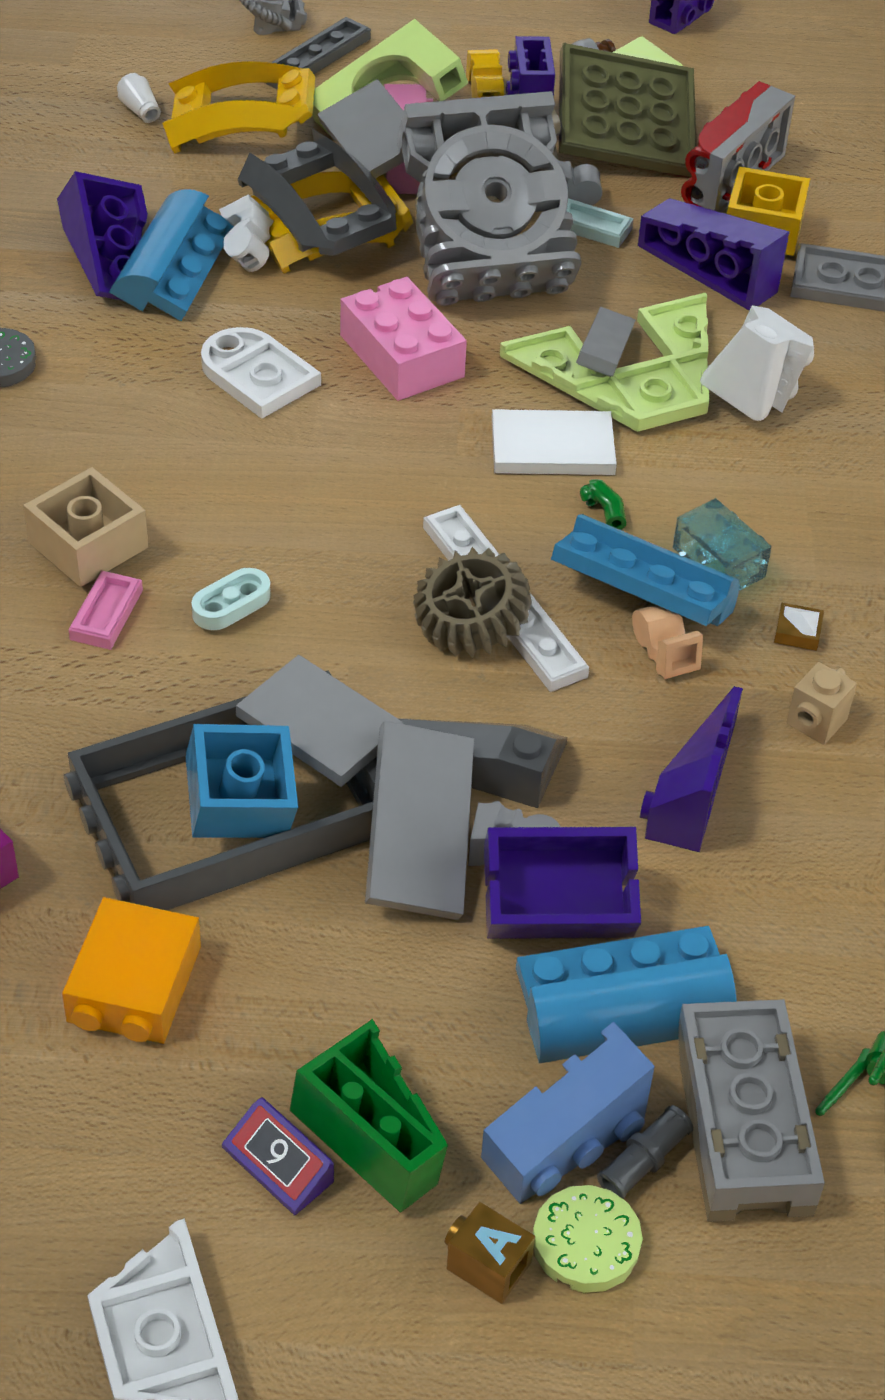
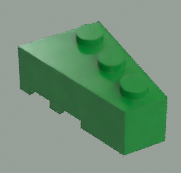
(370, 1117)

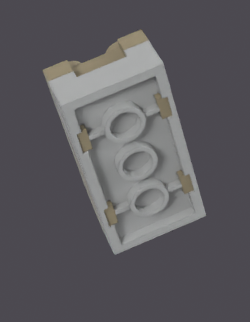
(748, 1109)

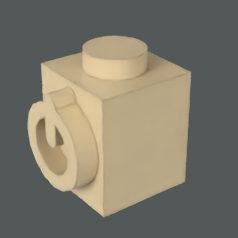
(821, 702)

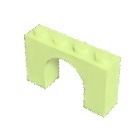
(405, 55)

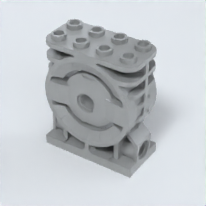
(502, 152)

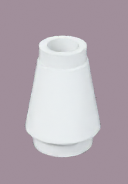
(137, 96)

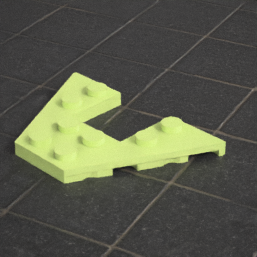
(639, 393)

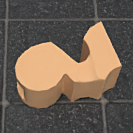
(666, 641)

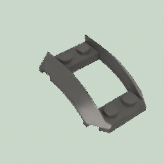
(272, 182)

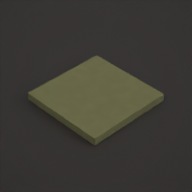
(626, 109)

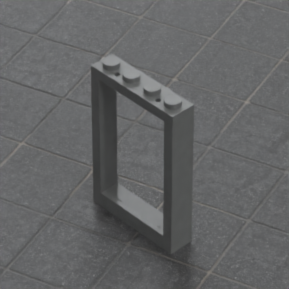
(166, 746)

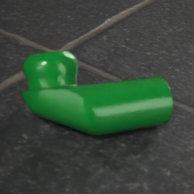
(611, 502)

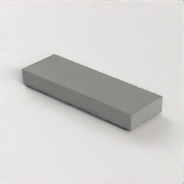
(605, 341)

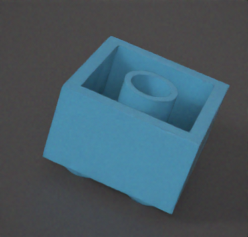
(240, 781)

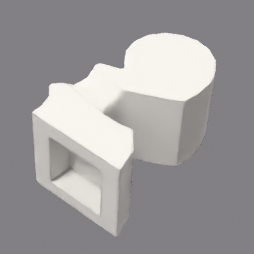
(248, 234)

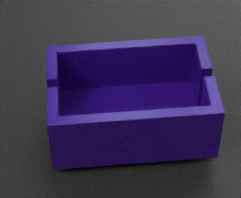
(561, 882)

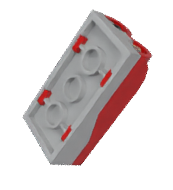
(746, 135)

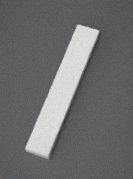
(540, 639)

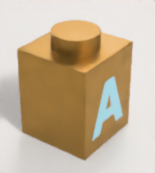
(489, 1251)

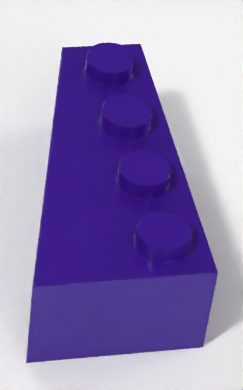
(717, 249)

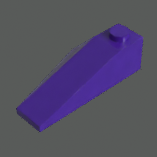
(102, 225)
(689, 783)

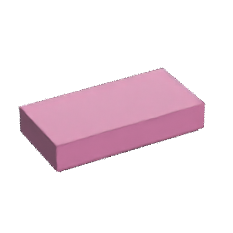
(105, 610)

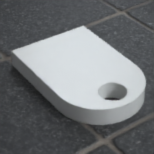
(257, 370)

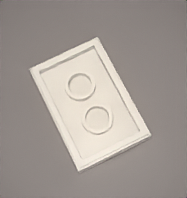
(553, 442)

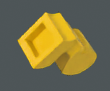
(485, 73)

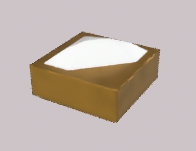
(799, 626)

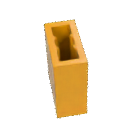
(132, 970)

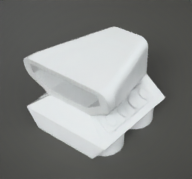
(760, 364)

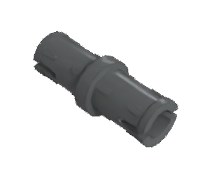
(645, 1151)

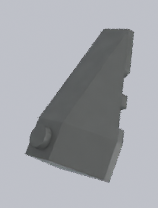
(507, 758)

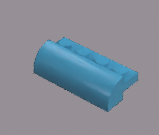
(173, 255)
(648, 571)
(624, 981)

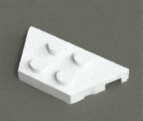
(161, 1327)

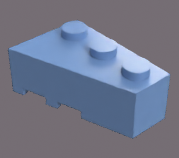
(572, 1120)

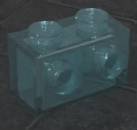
(722, 542)

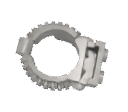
(276, 15)

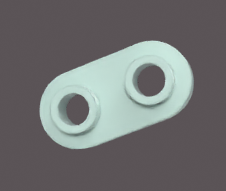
(231, 598)

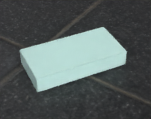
(599, 223)

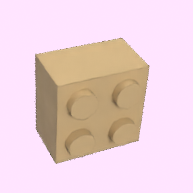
(86, 526)

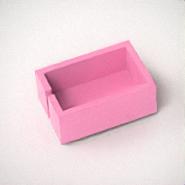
(403, 338)

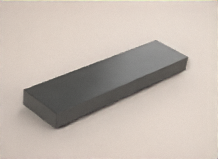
(326, 46)

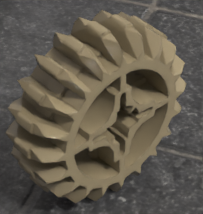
(497, 591)

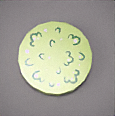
(587, 1238)

